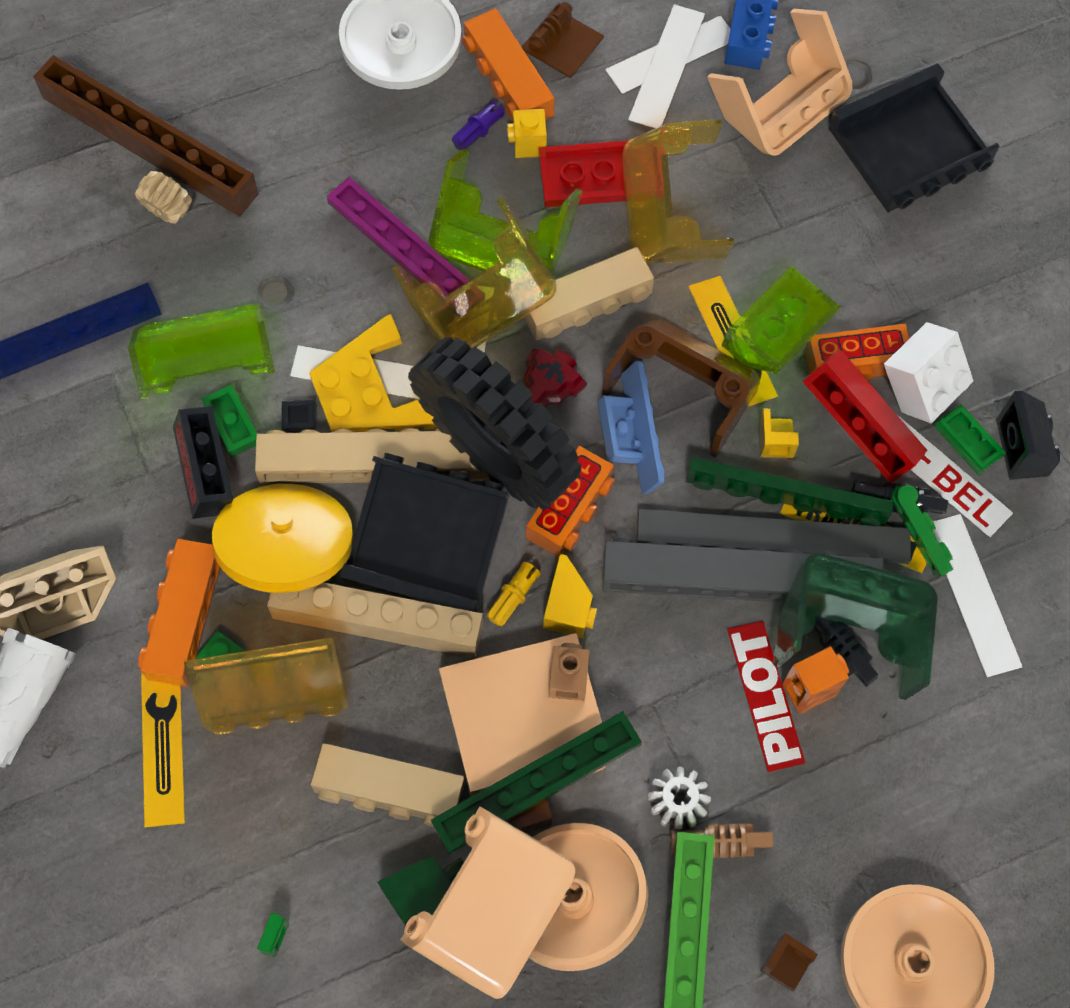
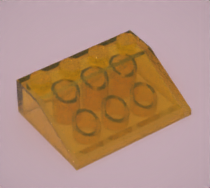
(268, 685)

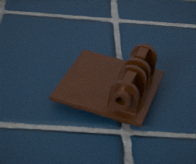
(562, 41)

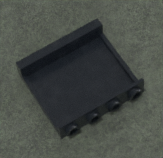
(910, 139)
(426, 533)

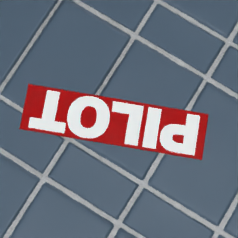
(766, 696)

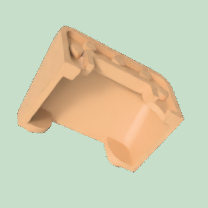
(493, 906)

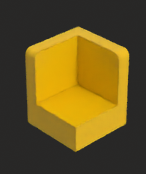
(777, 437)

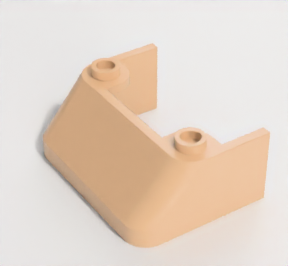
(801, 100)

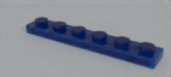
(77, 329)

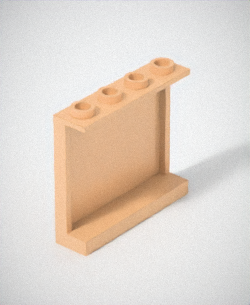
(505, 711)

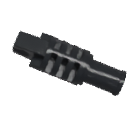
(925, 501)
(846, 645)

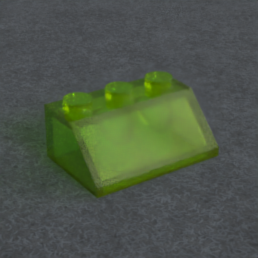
(779, 323)

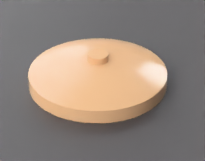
(601, 905)
(916, 952)

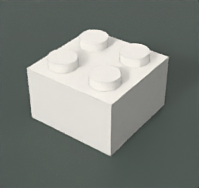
(929, 372)

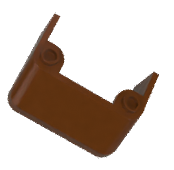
(733, 381)

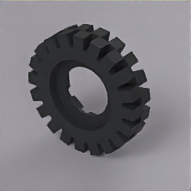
(495, 422)

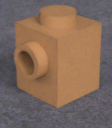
(569, 672)

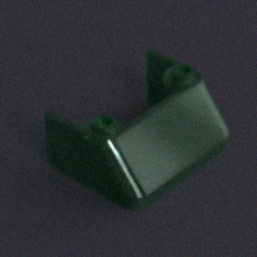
(867, 598)

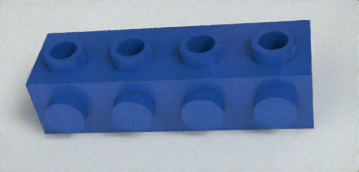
(749, 32)

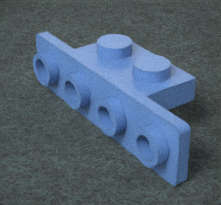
(631, 429)

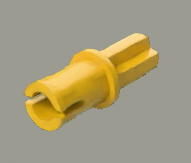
(513, 594)

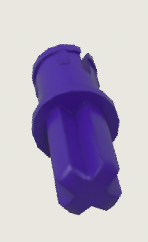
(478, 126)

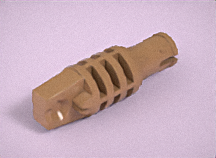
(730, 840)

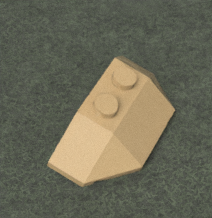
(56, 593)

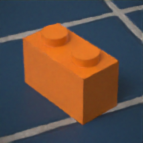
(816, 679)

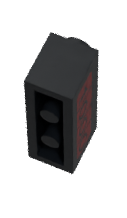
(202, 461)

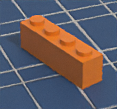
(506, 65)
(181, 612)

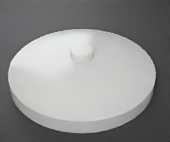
(400, 41)

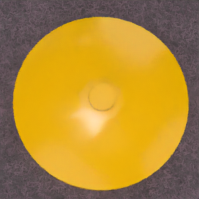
(282, 538)

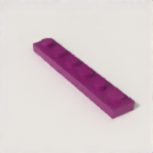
(394, 237)

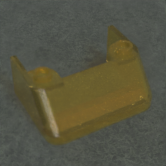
(648, 195)
(492, 298)

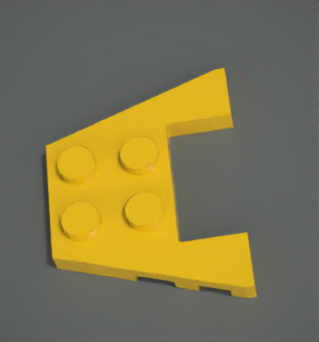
(353, 390)

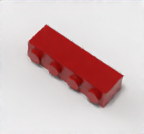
(865, 416)

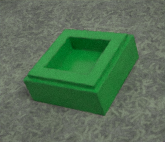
(273, 935)

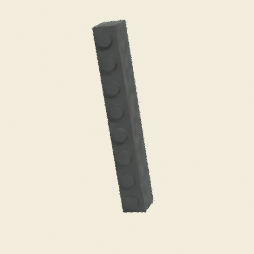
(706, 571)

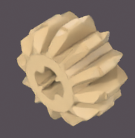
(163, 197)

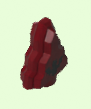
(552, 377)

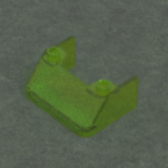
(469, 236)
(200, 346)

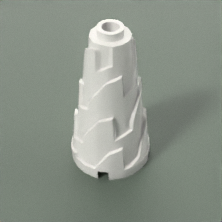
(27, 680)

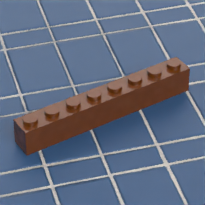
(147, 135)

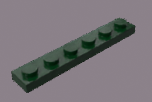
(799, 494)
(541, 778)

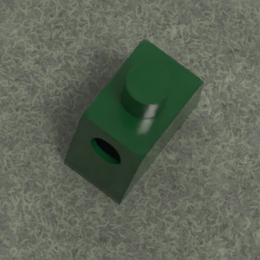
(419, 887)

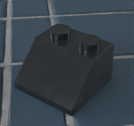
(1027, 437)

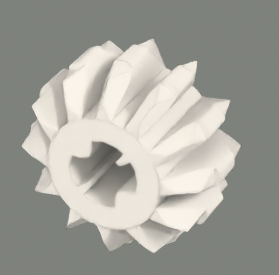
(665, 798)

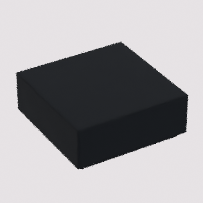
(298, 415)

